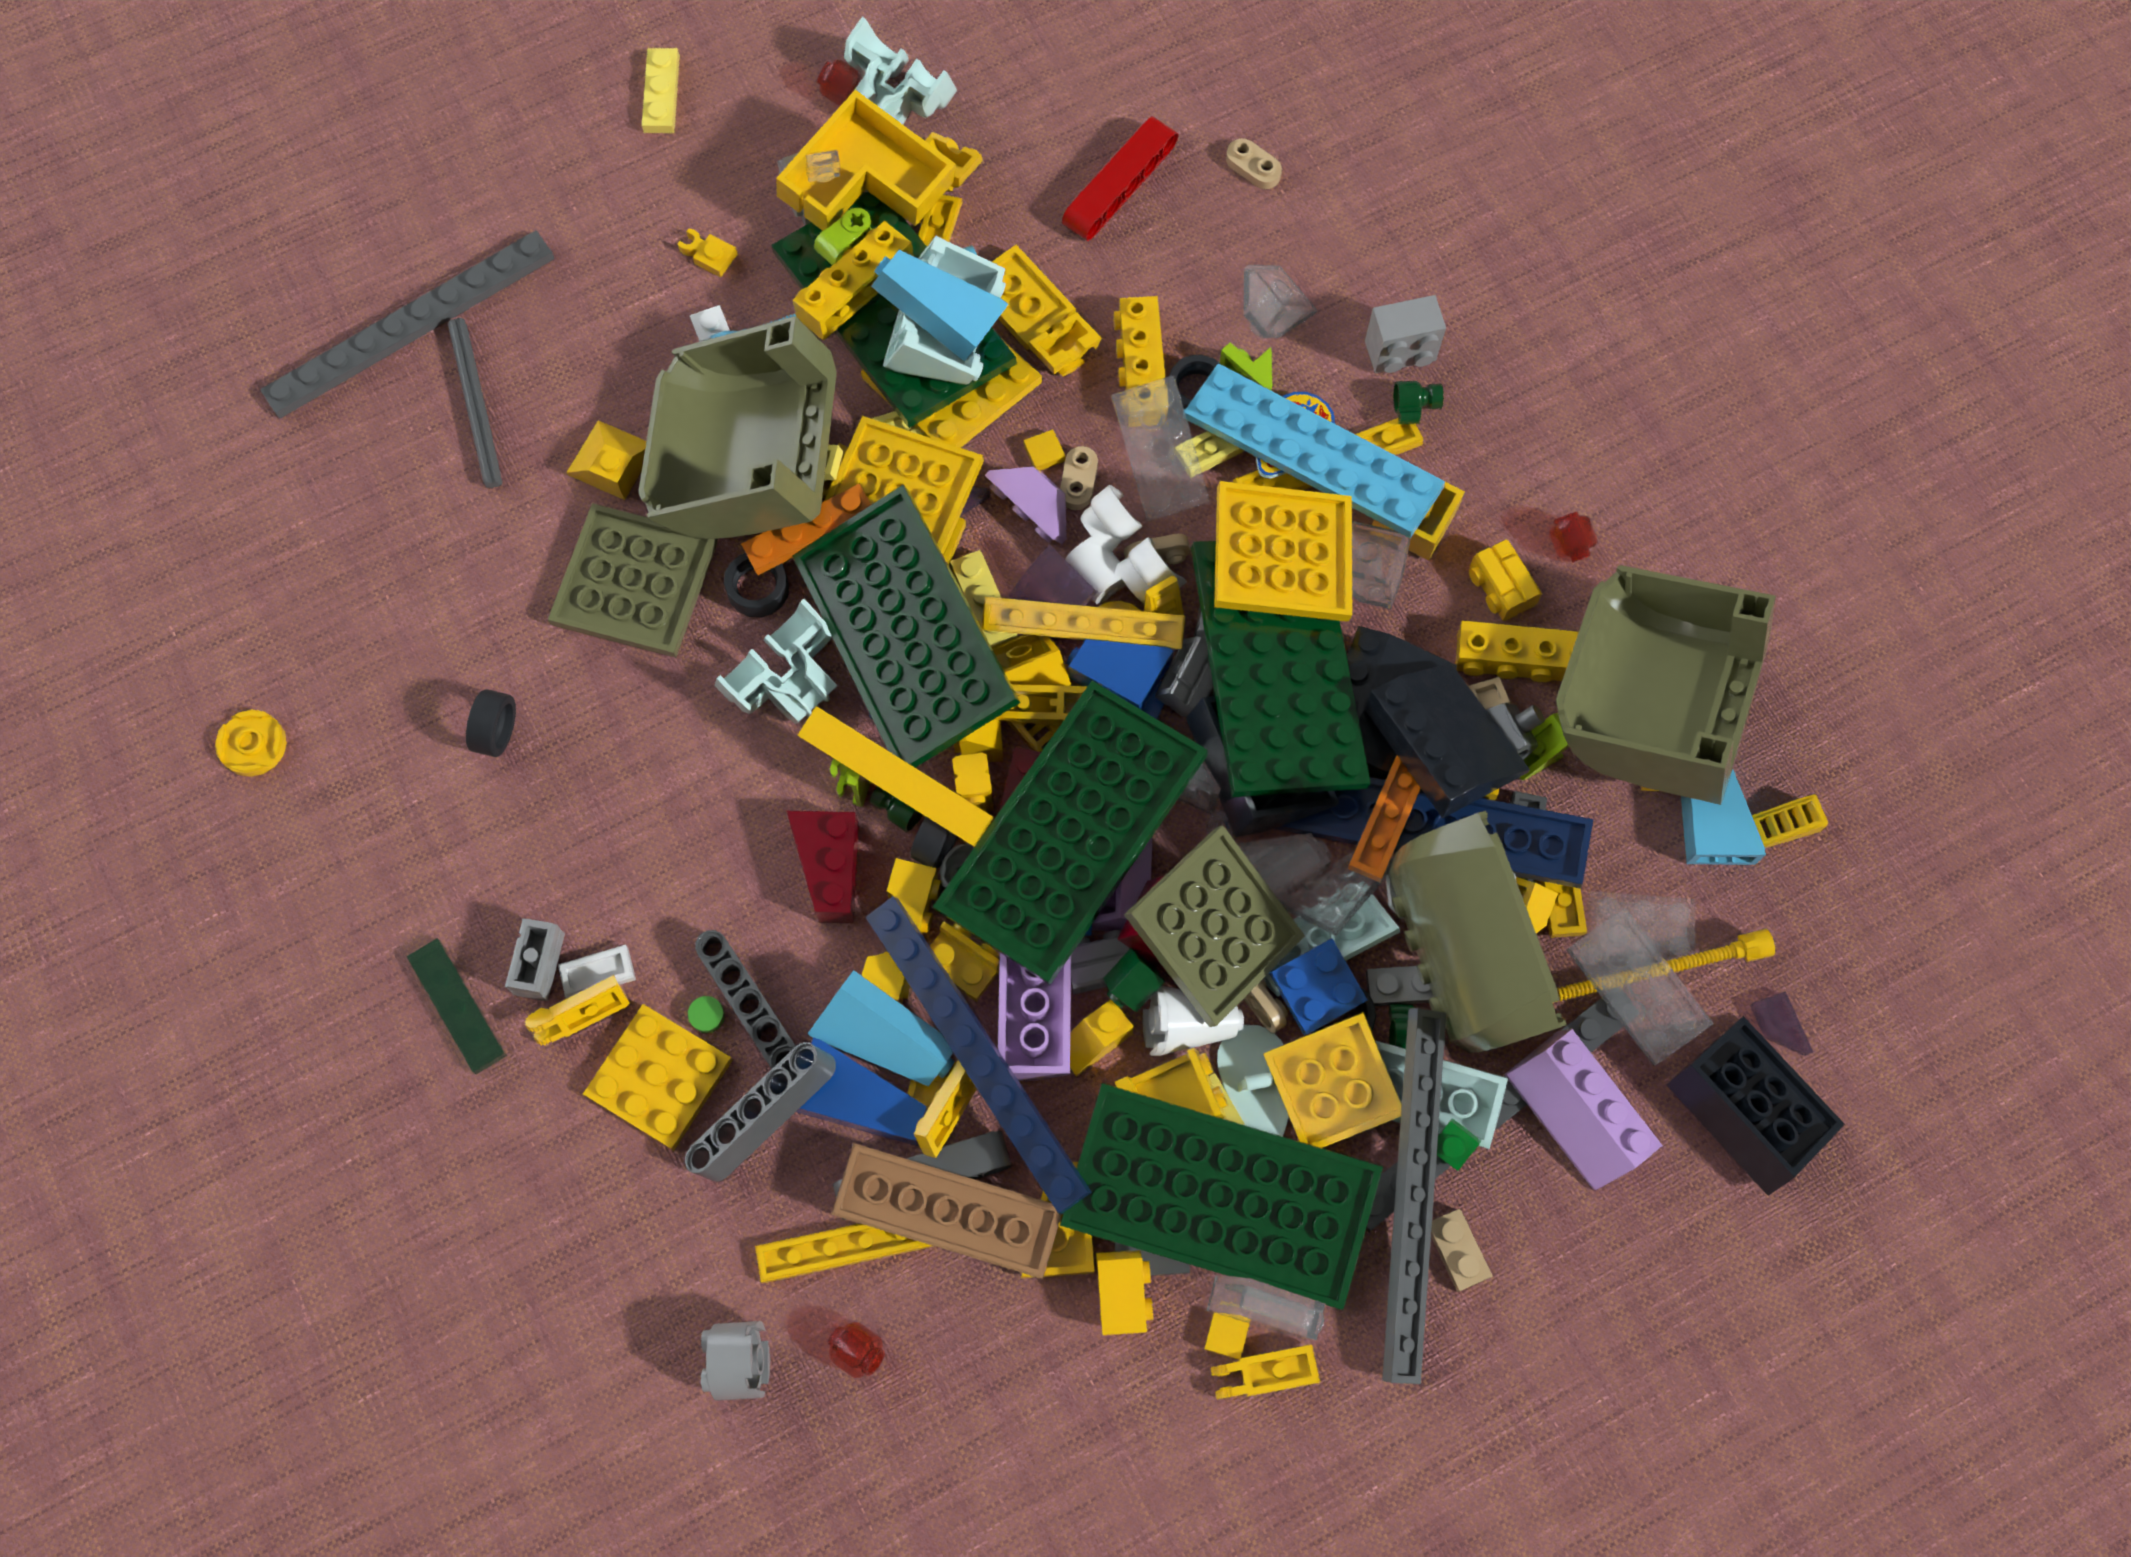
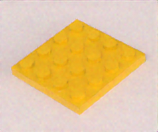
(979, 408)
(932, 471)
(1283, 551)

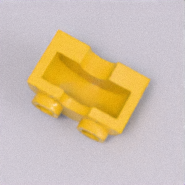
(966, 159)
(1065, 345)

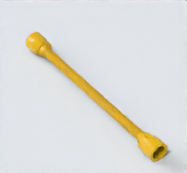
(1749, 946)

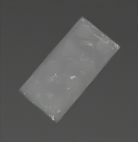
(1160, 448)
(1639, 987)

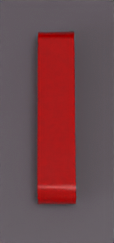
(1120, 178)

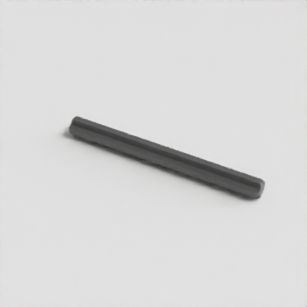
(475, 403)

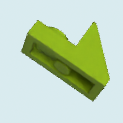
(1240, 362)
(1550, 746)

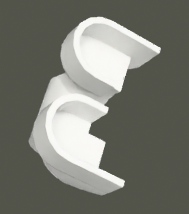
(1109, 525)

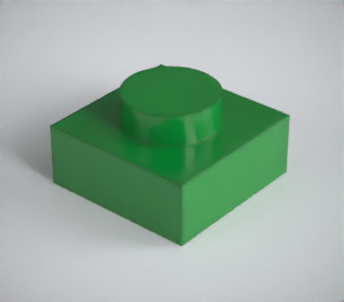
(1456, 1144)

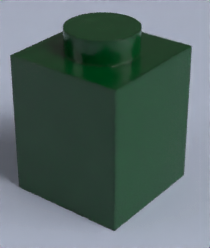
(1132, 980)

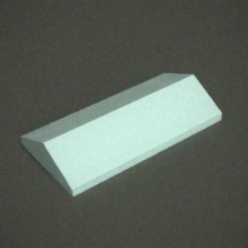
(1363, 931)
(1466, 1093)

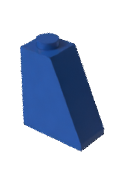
(1122, 668)

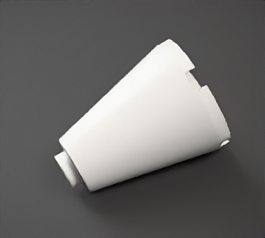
(1176, 1025)

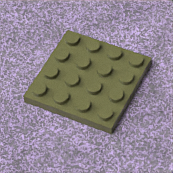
(632, 581)
(1215, 926)

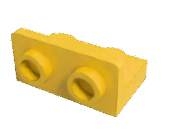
(966, 962)

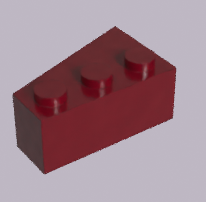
(829, 860)

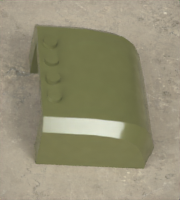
(740, 433)
(1664, 680)
(1473, 936)

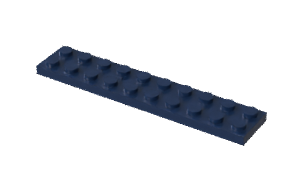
(1535, 840)

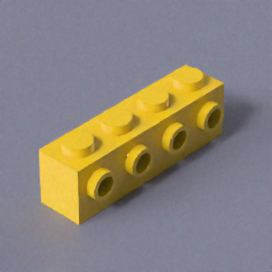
(847, 283)
(1139, 342)
(1513, 651)

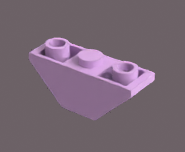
(1034, 498)

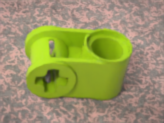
(842, 236)

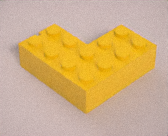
(874, 157)

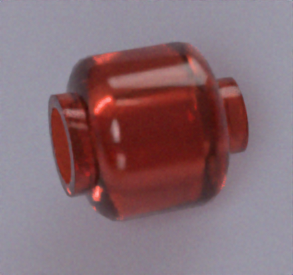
(838, 81)
(1573, 536)
(856, 1349)

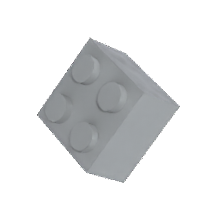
(1405, 334)

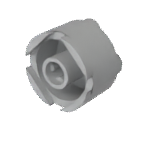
(735, 1361)

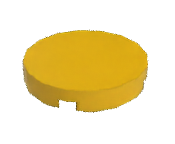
(251, 743)

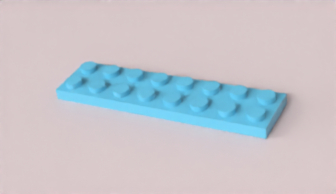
(1314, 450)

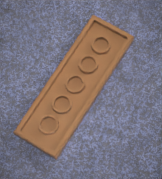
(947, 1211)

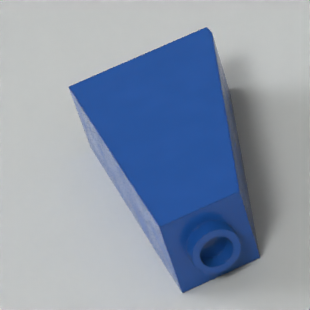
(864, 1101)

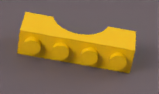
(915, 888)

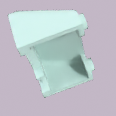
(917, 351)

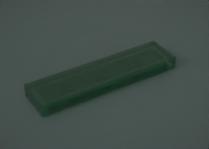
(456, 1006)

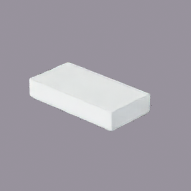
(591, 969)

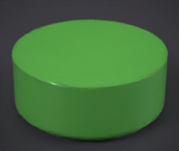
(706, 1014)

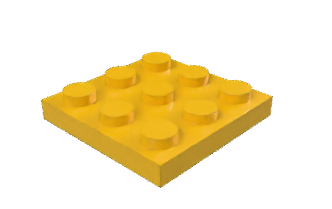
(658, 1077)
(1334, 1082)

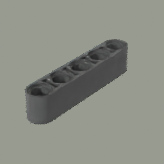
(741, 992)
(760, 1112)
(969, 1158)

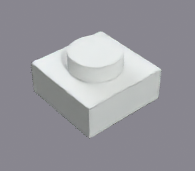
(709, 322)

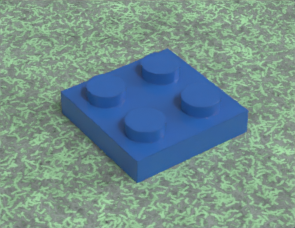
(1318, 986)

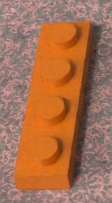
(779, 545)
(1385, 823)

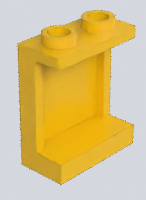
(1182, 1083)

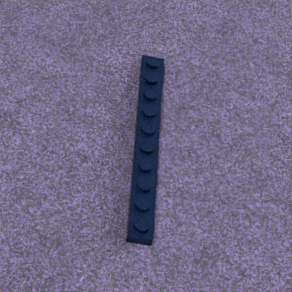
(978, 1056)

